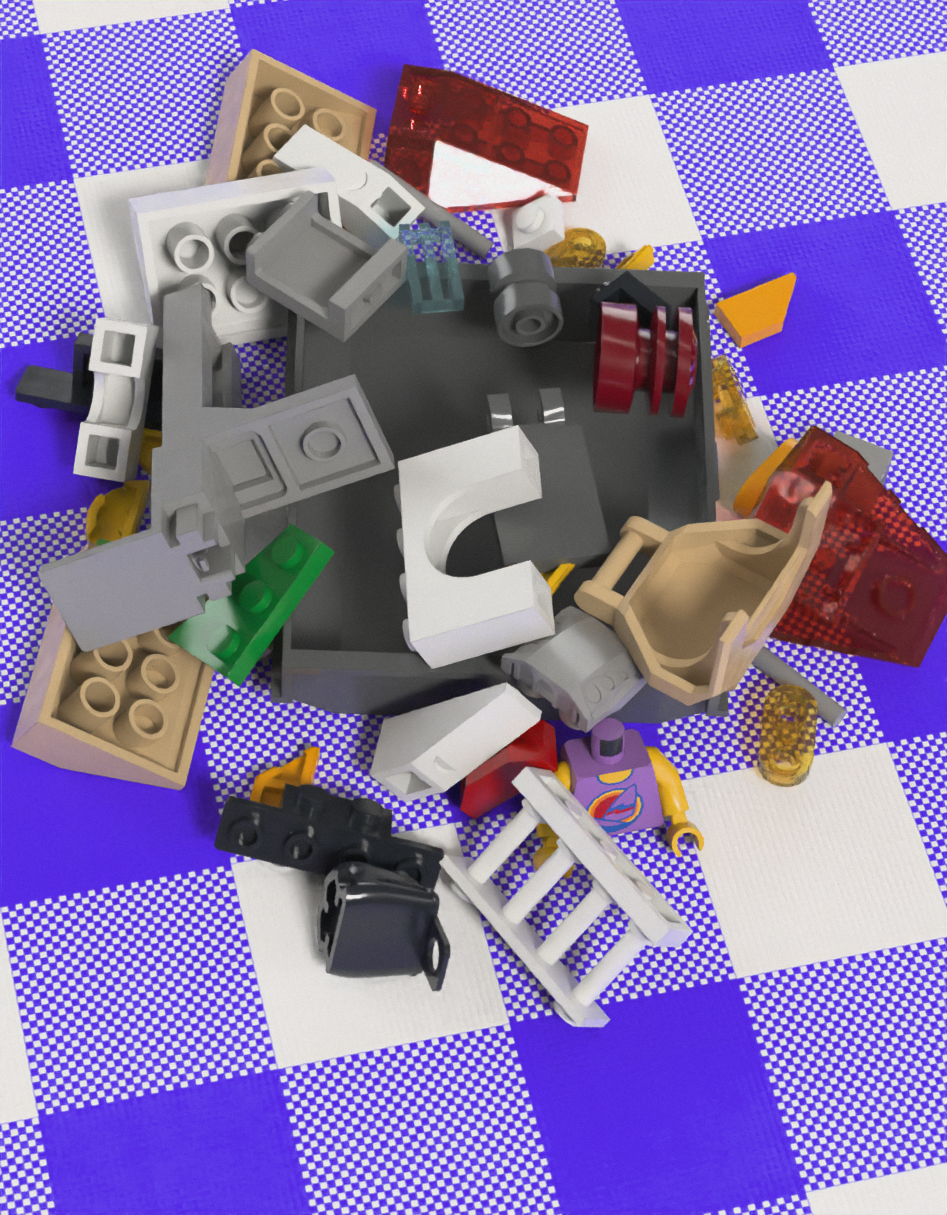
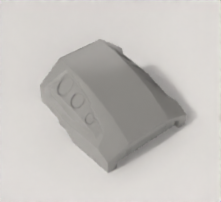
(577, 669)

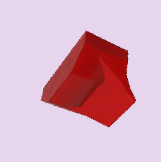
(491, 781)

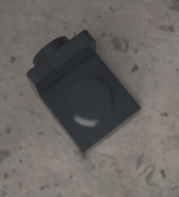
(631, 291)

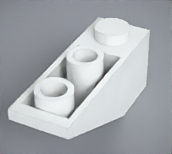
(368, 197)
(446, 741)

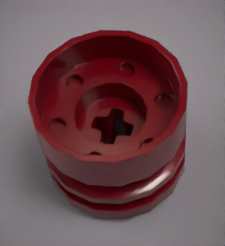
(643, 359)

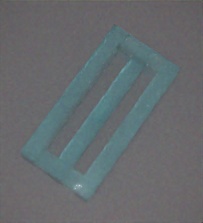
(426, 237)

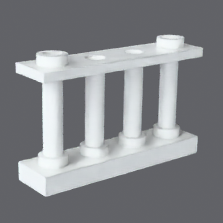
(615, 882)

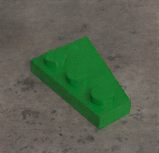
(242, 625)

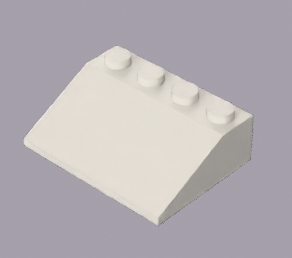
(203, 239)

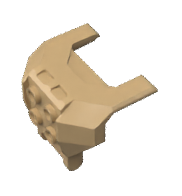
(704, 595)

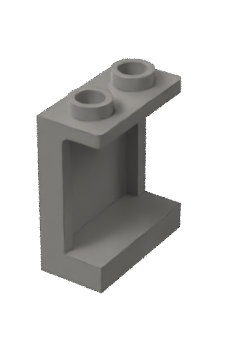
(323, 268)

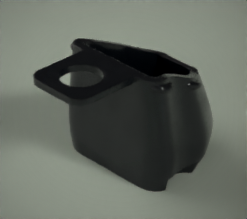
(380, 925)

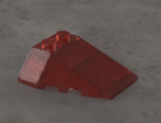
(875, 575)

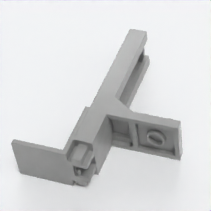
(210, 481)

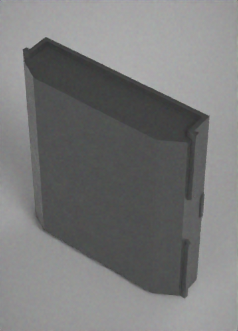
(430, 391)

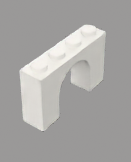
(437, 500)

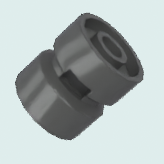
(525, 297)

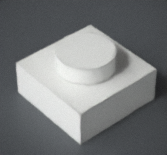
(538, 224)

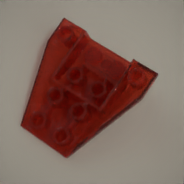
(479, 143)

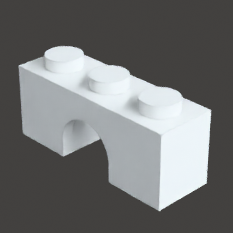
(122, 379)

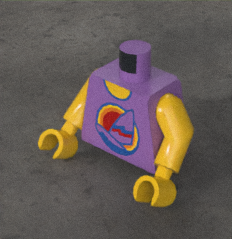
(620, 787)

